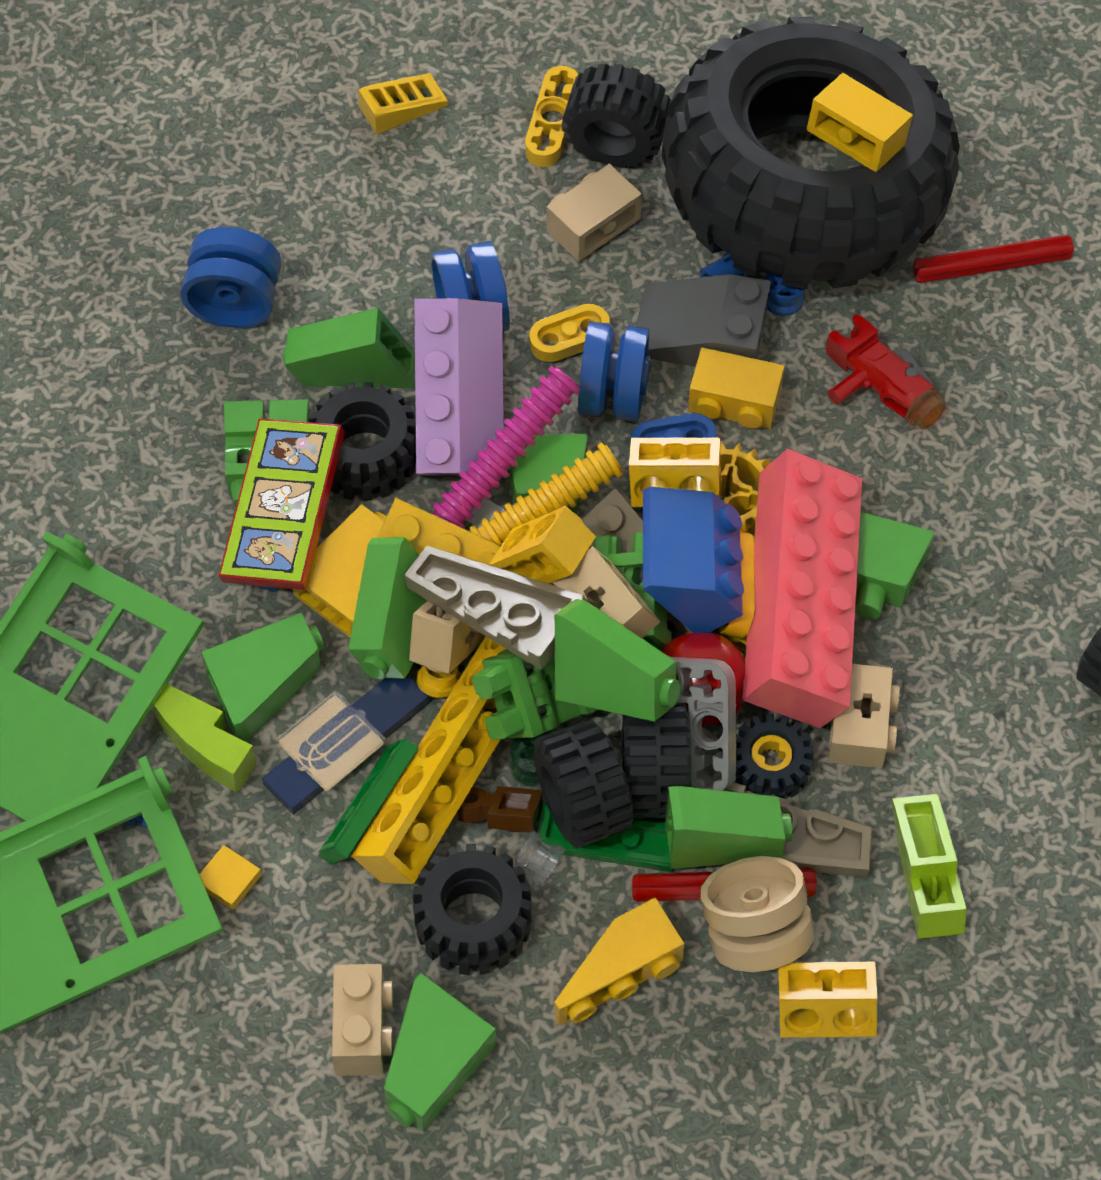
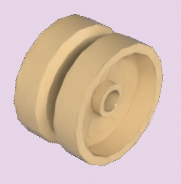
(757, 913)

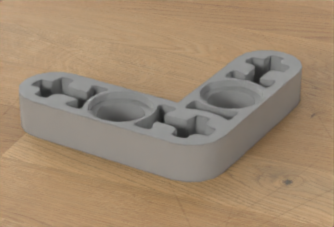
(718, 704)

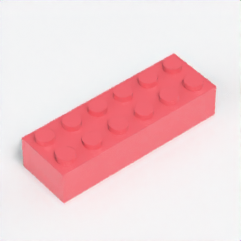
(804, 589)

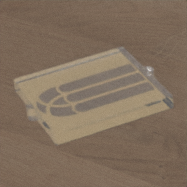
(331, 740)

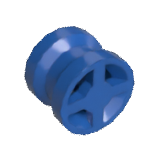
(782, 304)

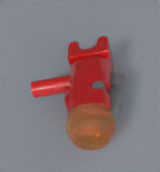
(889, 373)

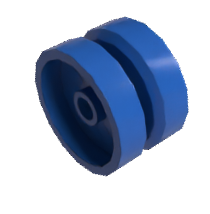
(231, 277)
(480, 281)
(613, 371)

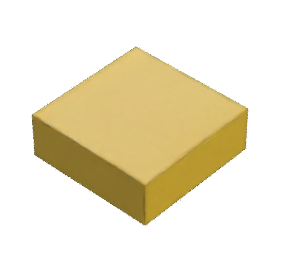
(229, 877)

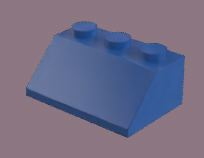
(692, 556)

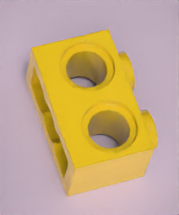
(674, 464)
(545, 546)
(828, 999)

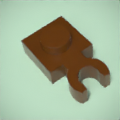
(505, 810)

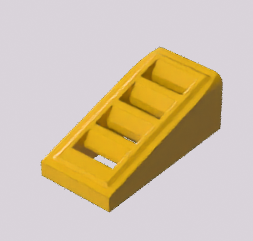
(394, 114)

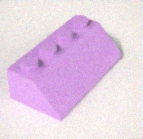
(456, 382)

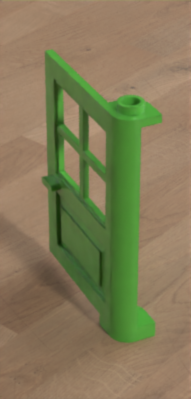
(46, 743)
(36, 950)

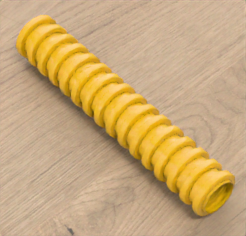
(558, 492)

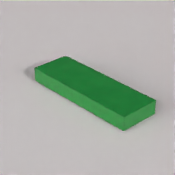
(367, 801)
(639, 846)

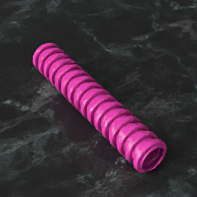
(506, 447)

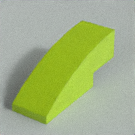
(203, 737)
(929, 866)

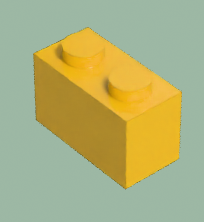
(859, 122)
(735, 388)

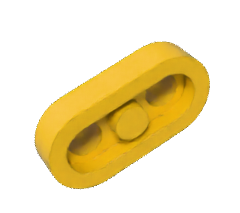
(564, 330)

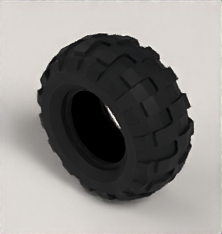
(791, 216)

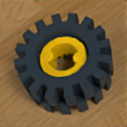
(789, 746)

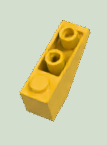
(627, 954)

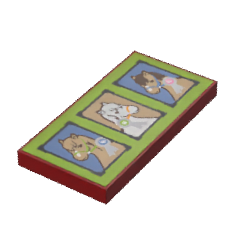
(282, 504)

